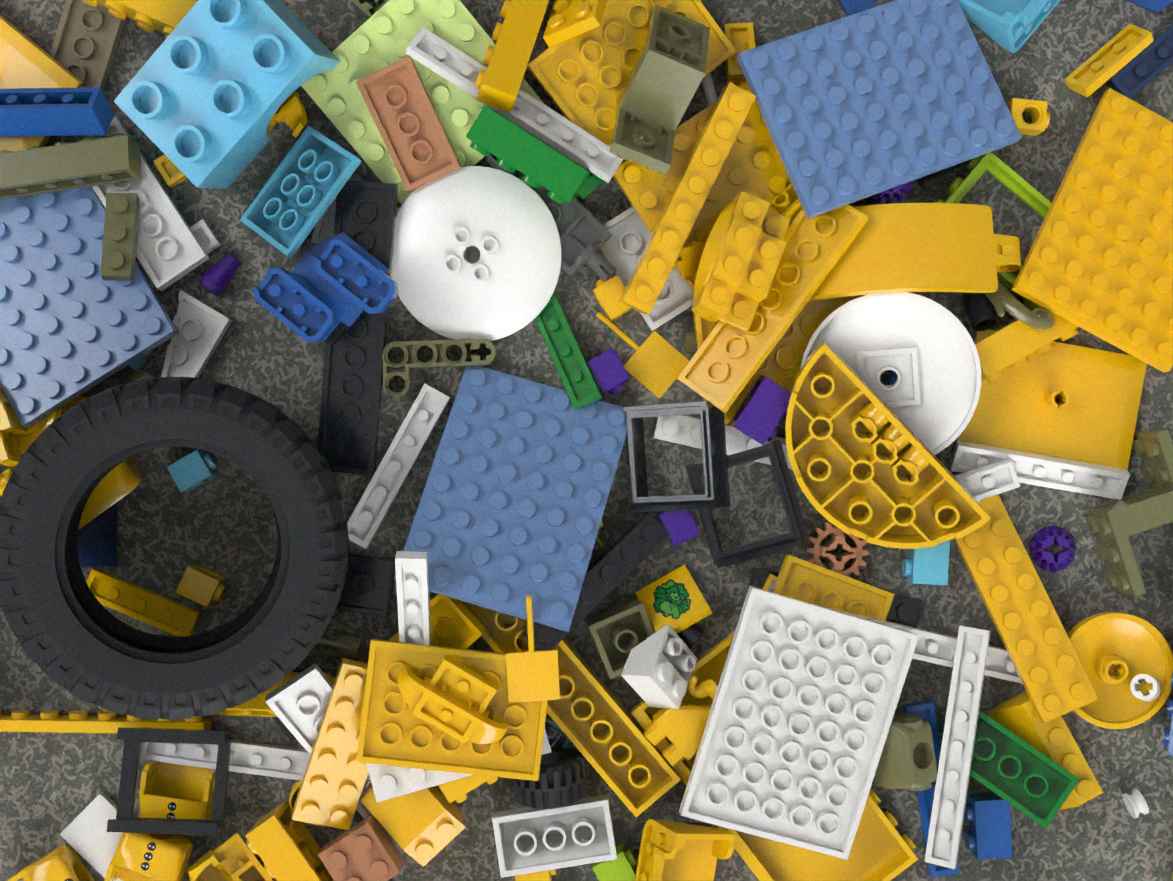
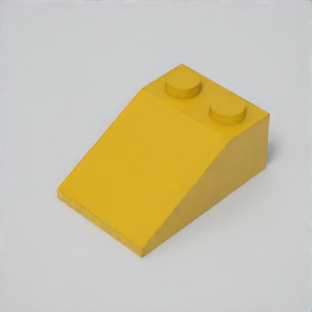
(418, 821)

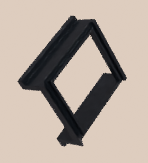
(713, 453)
(788, 496)
(132, 739)

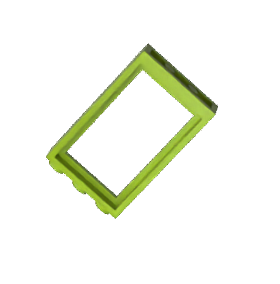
(1013, 182)

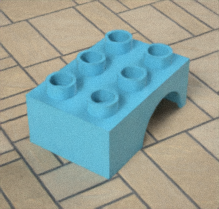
(220, 83)

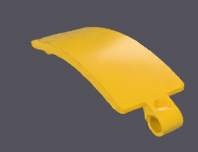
(922, 251)

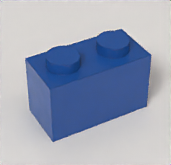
(988, 826)

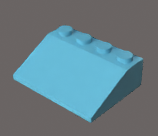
(300, 191)

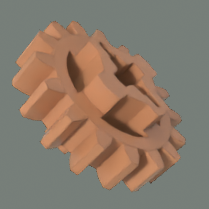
(837, 537)

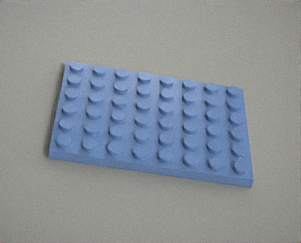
(877, 100)
(57, 315)
(517, 496)

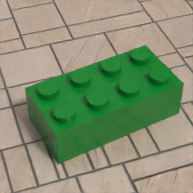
(528, 155)
(1019, 772)

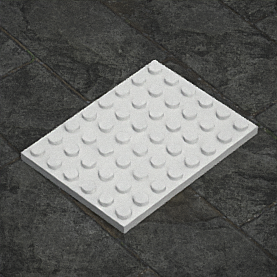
(798, 723)

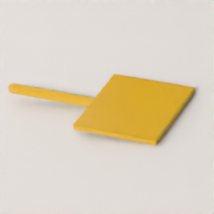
(654, 363)
(532, 673)

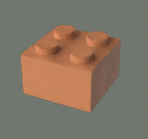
(362, 854)

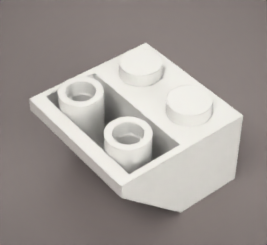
(660, 669)

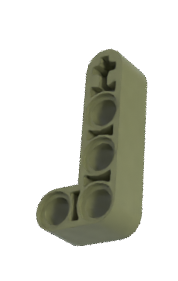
(439, 360)

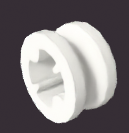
(1141, 695)
(1135, 803)

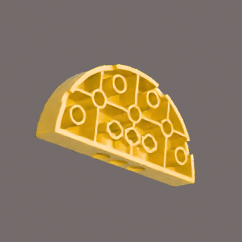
(867, 465)

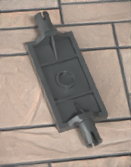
(578, 230)

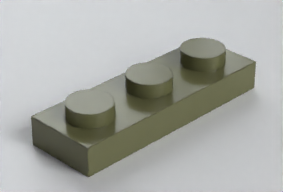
(120, 236)

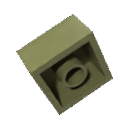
(617, 633)

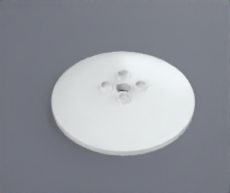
(516, 249)
(926, 349)

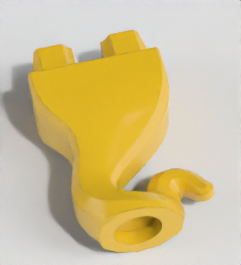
(683, 725)

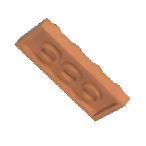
(408, 123)

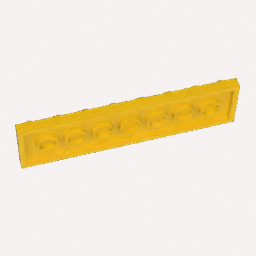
(734, 355)
(1024, 616)

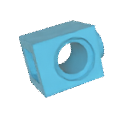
(193, 469)

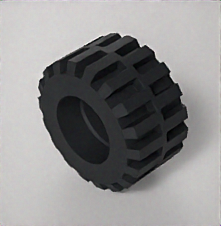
(559, 783)

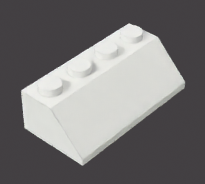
(555, 837)

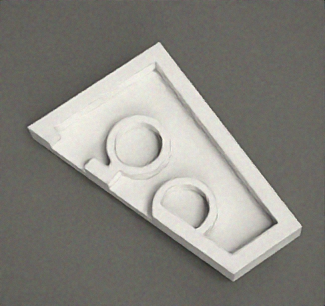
(198, 335)

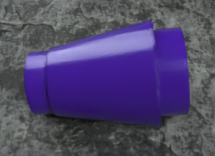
(219, 275)

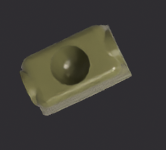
(907, 755)

